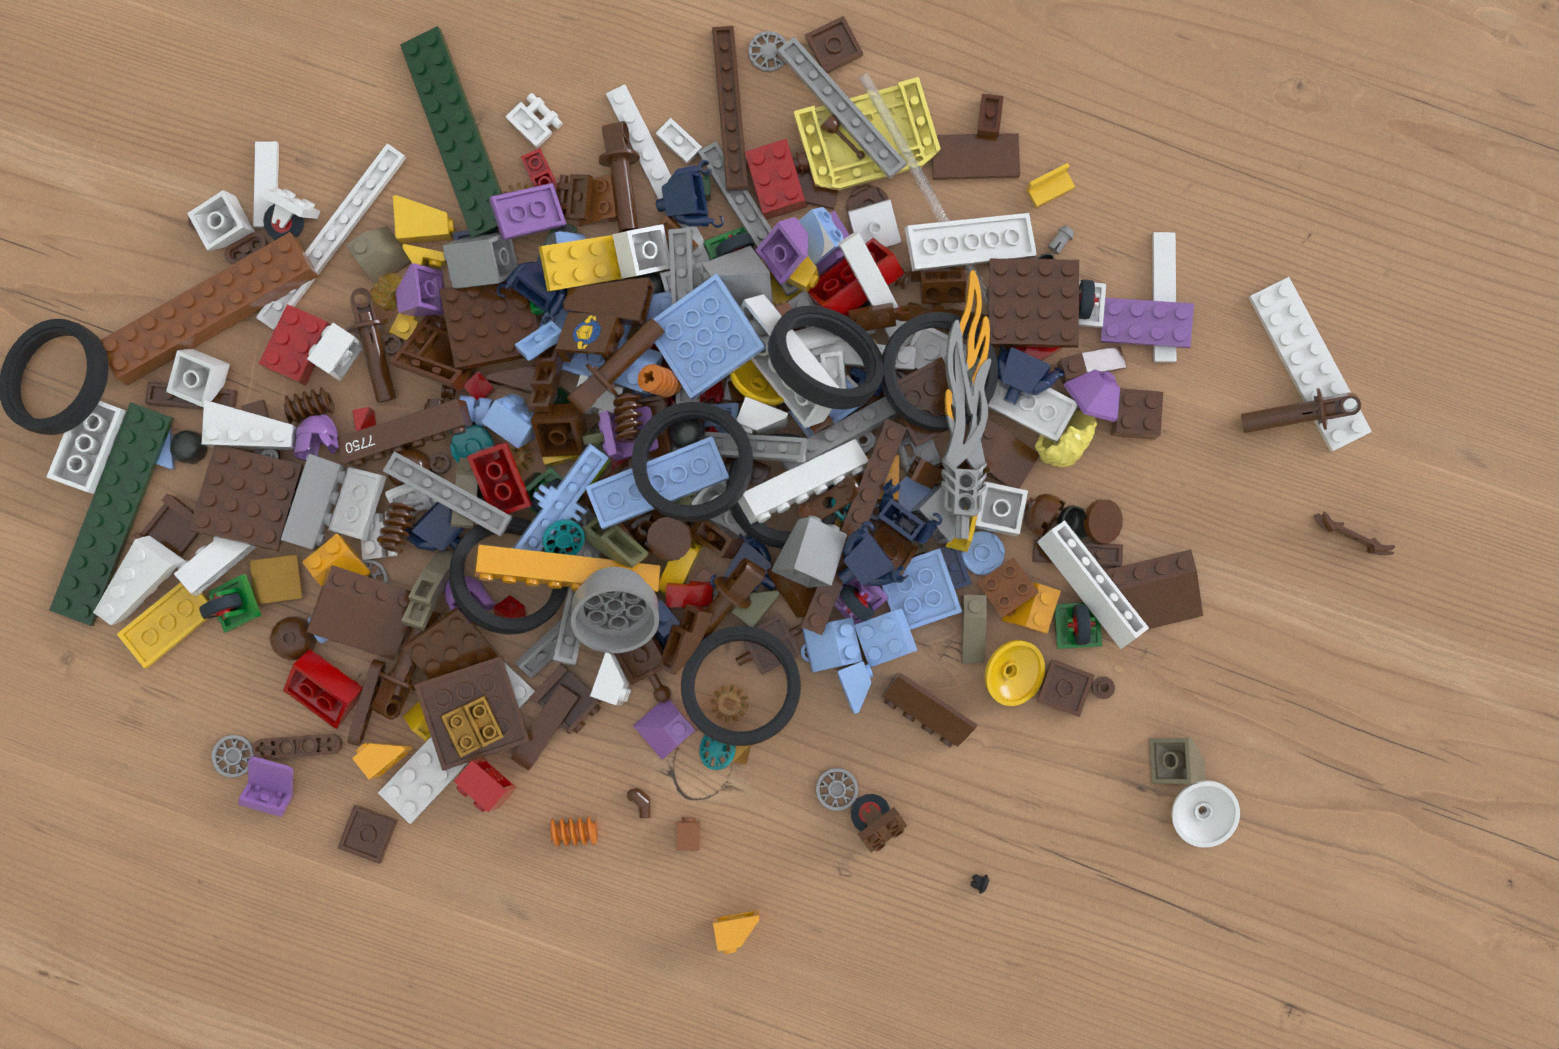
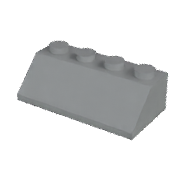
(314, 503)

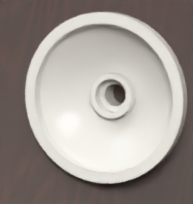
(1211, 825)

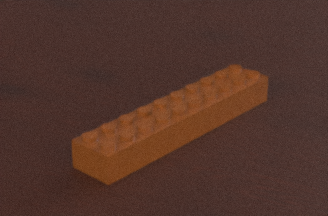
(208, 308)

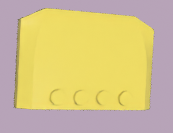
(836, 164)

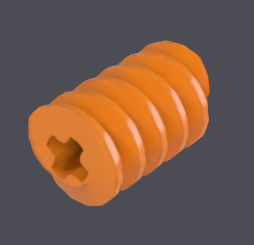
(659, 381)
(573, 831)

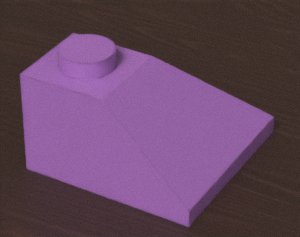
(784, 248)
(420, 291)
(1096, 394)
(664, 728)

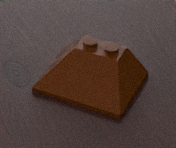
(430, 355)

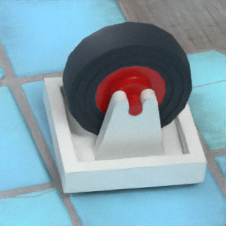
(286, 213)
(1091, 303)

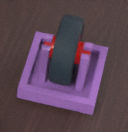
(859, 600)

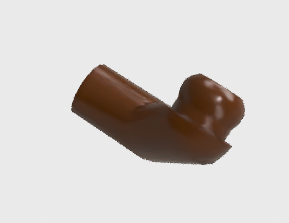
(642, 800)

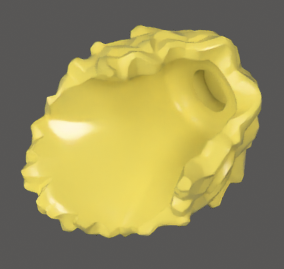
(1071, 443)

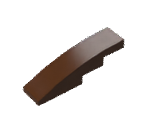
(545, 380)

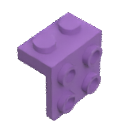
(617, 449)
(268, 787)

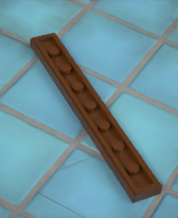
(730, 108)

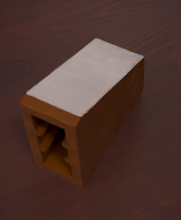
(795, 594)

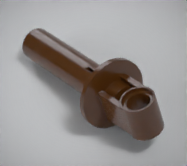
(619, 158)
(367, 326)
(603, 378)
(1319, 409)
(734, 591)
(397, 683)

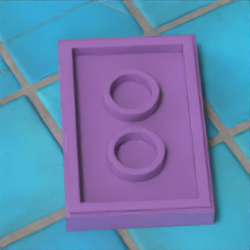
(527, 211)

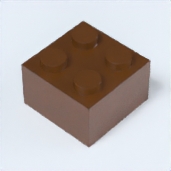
(1138, 414)
(560, 431)

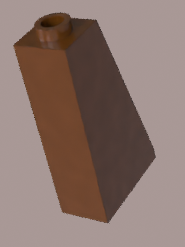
(624, 298)

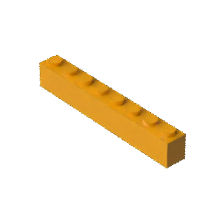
(548, 568)

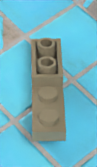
(428, 590)

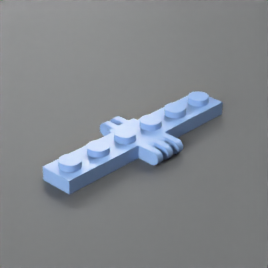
(562, 501)

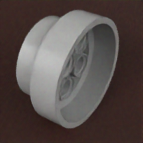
(614, 611)

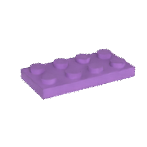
(1147, 323)

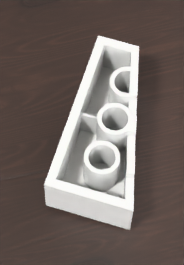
(244, 430)
(138, 576)

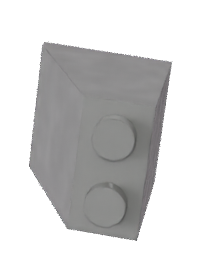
(479, 260)
(741, 273)
(934, 503)
(811, 553)

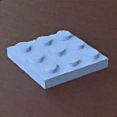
(927, 591)

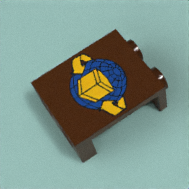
(589, 335)

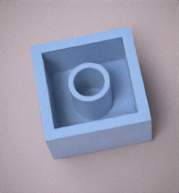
(511, 420)
(885, 637)

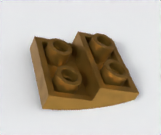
(275, 579)
(471, 726)

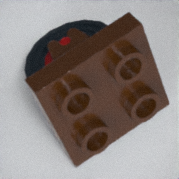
(876, 821)

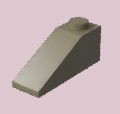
(465, 480)
(973, 628)

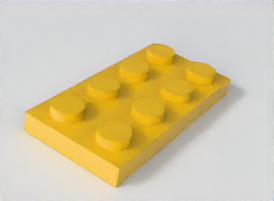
(580, 263)
(163, 625)

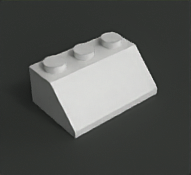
(760, 418)
(611, 682)

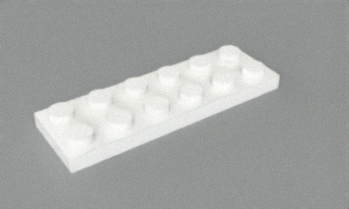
(970, 241)

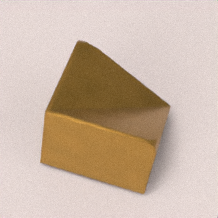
(741, 754)

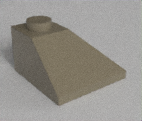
(378, 253)
(1176, 761)

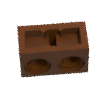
(942, 285)

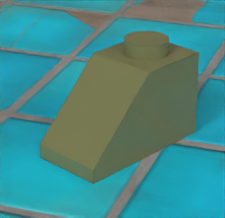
(760, 604)

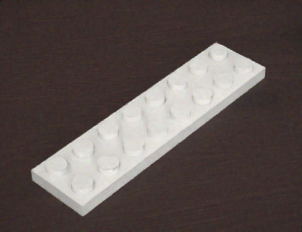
(1306, 357)
(1044, 414)
(422, 777)

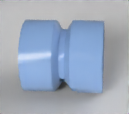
(477, 409)

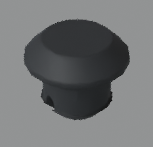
(981, 883)

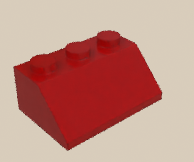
(499, 478)
(322, 688)

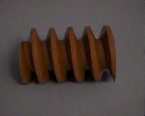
(308, 405)
(626, 417)
(395, 526)

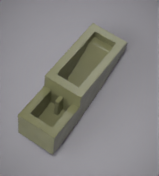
(614, 544)

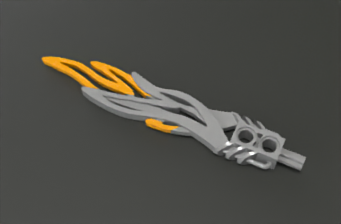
(957, 396)

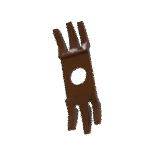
(1372, 545)

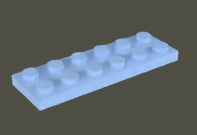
(670, 475)

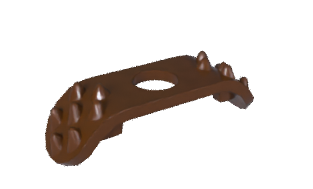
(843, 494)

